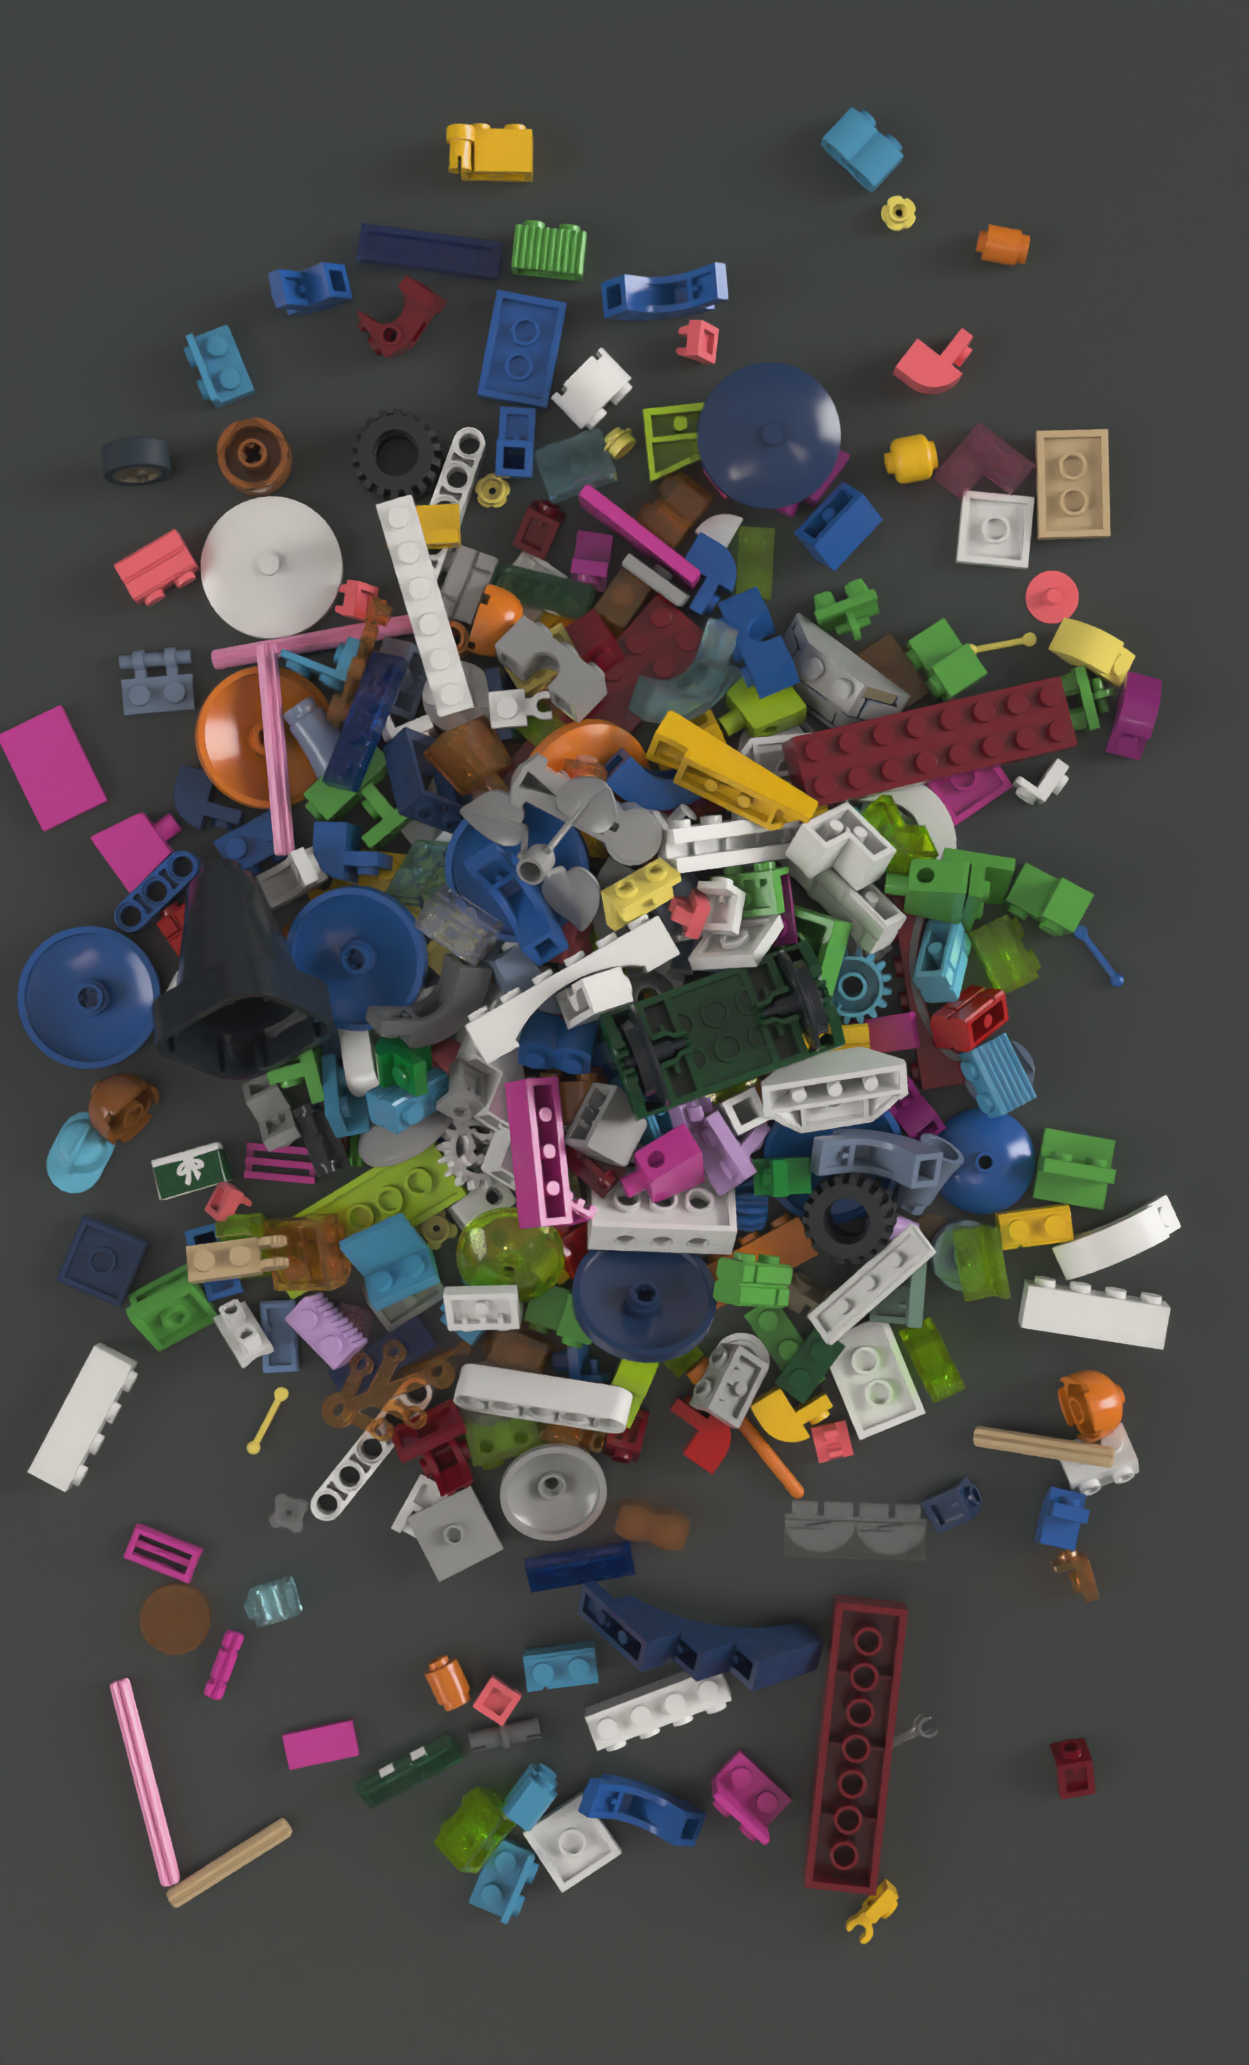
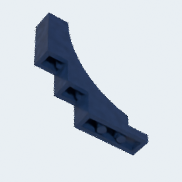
(701, 1649)

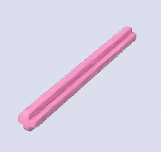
(308, 642)
(275, 748)
(145, 1782)

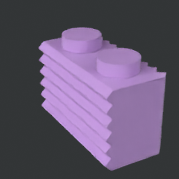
(326, 1330)

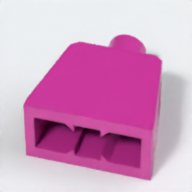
(137, 846)
(666, 1166)

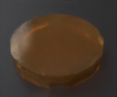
(175, 1618)

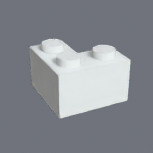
(844, 842)

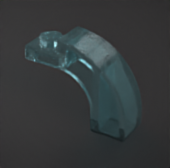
(696, 687)

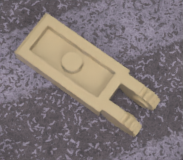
(233, 1259)

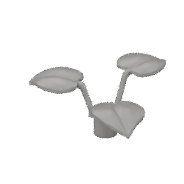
(572, 892)

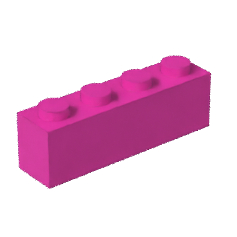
(538, 1152)

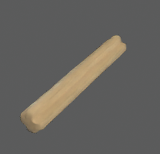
(1044, 1446)
(229, 1862)

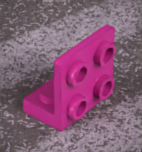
(748, 1796)

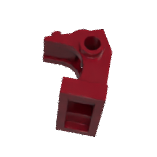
(418, 311)
(438, 1443)

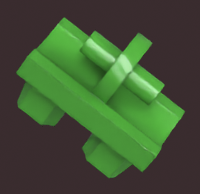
(847, 614)
(1085, 715)

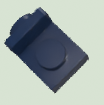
(953, 1505)

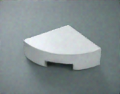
(720, 528)

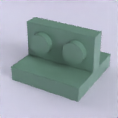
(905, 1303)

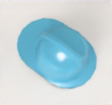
(78, 1155)

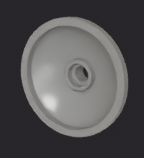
(386, 1148)
(553, 1508)

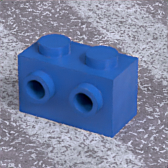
(838, 529)

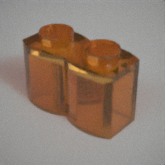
(676, 509)
(642, 1522)

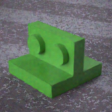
(380, 808)
(987, 881)
(306, 1067)
(1074, 1169)
(170, 1309)

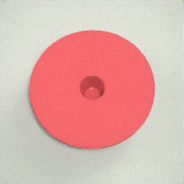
(1051, 597)

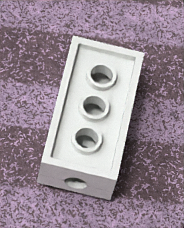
(683, 1223)

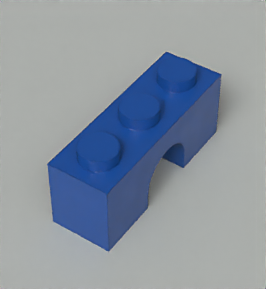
(768, 662)

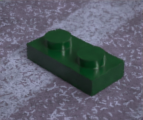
(808, 1366)

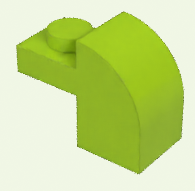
(635, 1378)

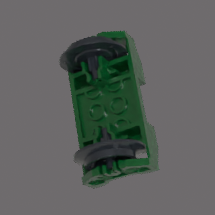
(722, 1030)

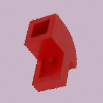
(710, 1440)

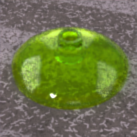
(497, 1242)

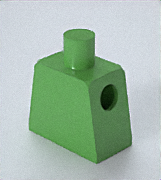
(932, 888)

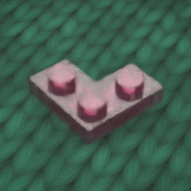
(982, 455)

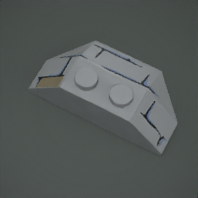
(837, 682)

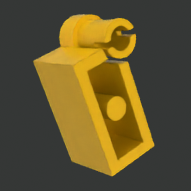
(490, 152)

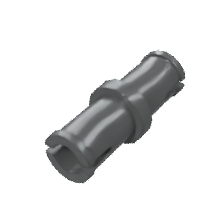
(504, 1735)

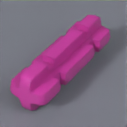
(223, 1664)

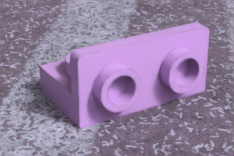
(722, 1155)

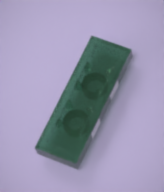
(545, 591)
(409, 1771)

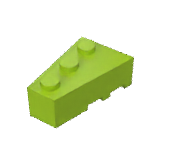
(670, 438)

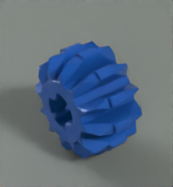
(750, 1209)

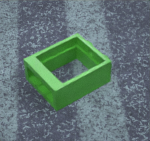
(334, 803)

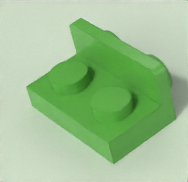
(761, 887)

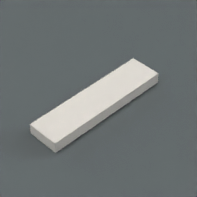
(871, 1284)

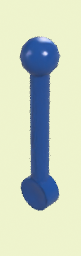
(1081, 933)

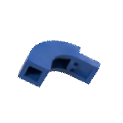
(666, 296)
(645, 786)
(523, 904)
(643, 1806)

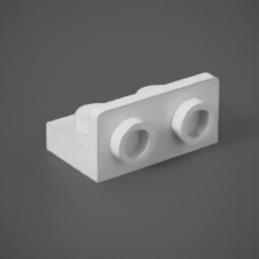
(482, 1308)

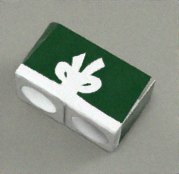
(191, 1170)

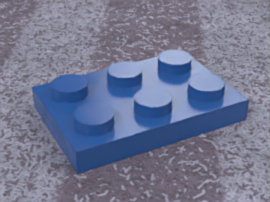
(522, 349)

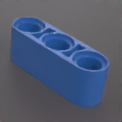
(142, 898)

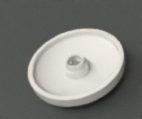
(272, 567)

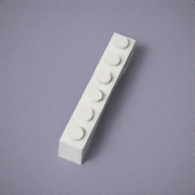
(425, 605)
(643, 947)

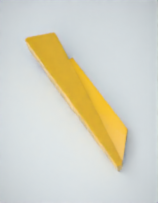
(726, 775)

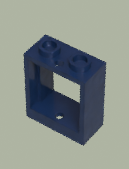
(405, 765)

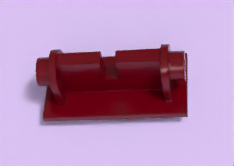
(596, 1175)

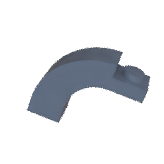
(515, 969)
(879, 1154)

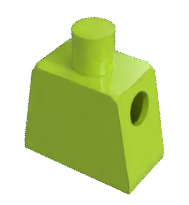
(761, 716)

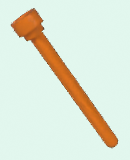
(752, 1435)

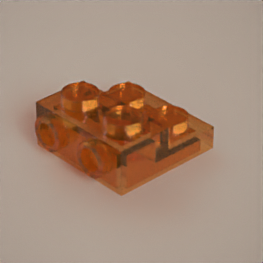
(312, 1253)

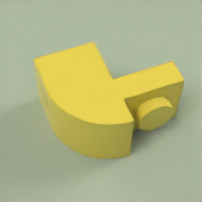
(1096, 649)

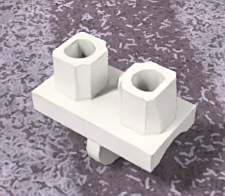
(242, 1332)

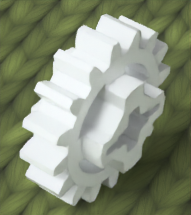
(459, 1154)

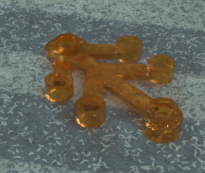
(377, 614)
(381, 1392)

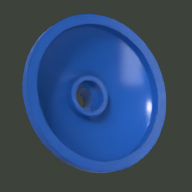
(1011, 1164)

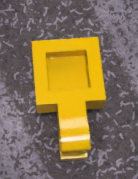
(873, 1909)

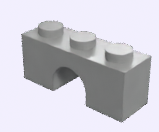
(531, 648)

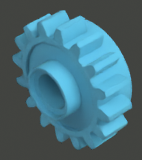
(873, 986)

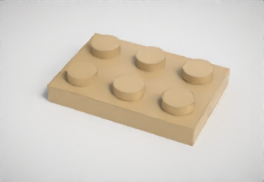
(1072, 484)

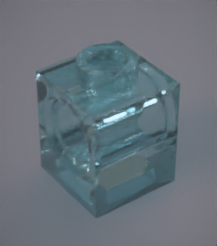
(273, 1602)

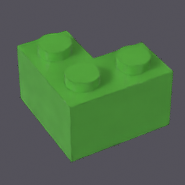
(944, 661)
(1048, 900)
(556, 1313)

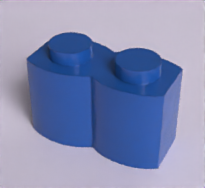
(549, 1044)

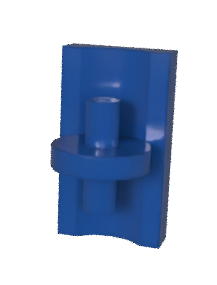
(580, 1364)

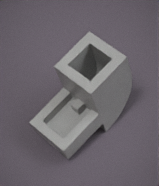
(273, 1112)

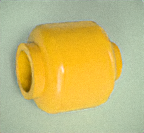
(911, 459)

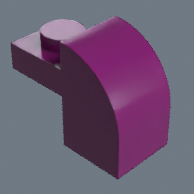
(592, 559)
(1135, 715)
(915, 1114)

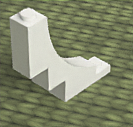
(505, 1069)

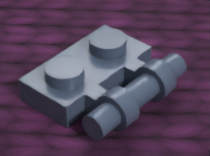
(157, 694)

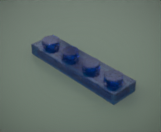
(429, 251)
(365, 721)

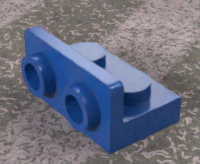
(250, 844)

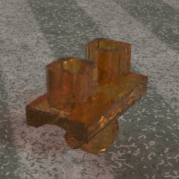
(582, 1438)

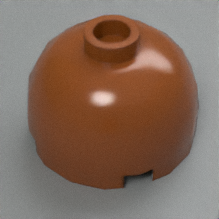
(120, 1106)

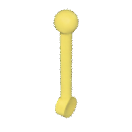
(1027, 640)
(280, 1395)

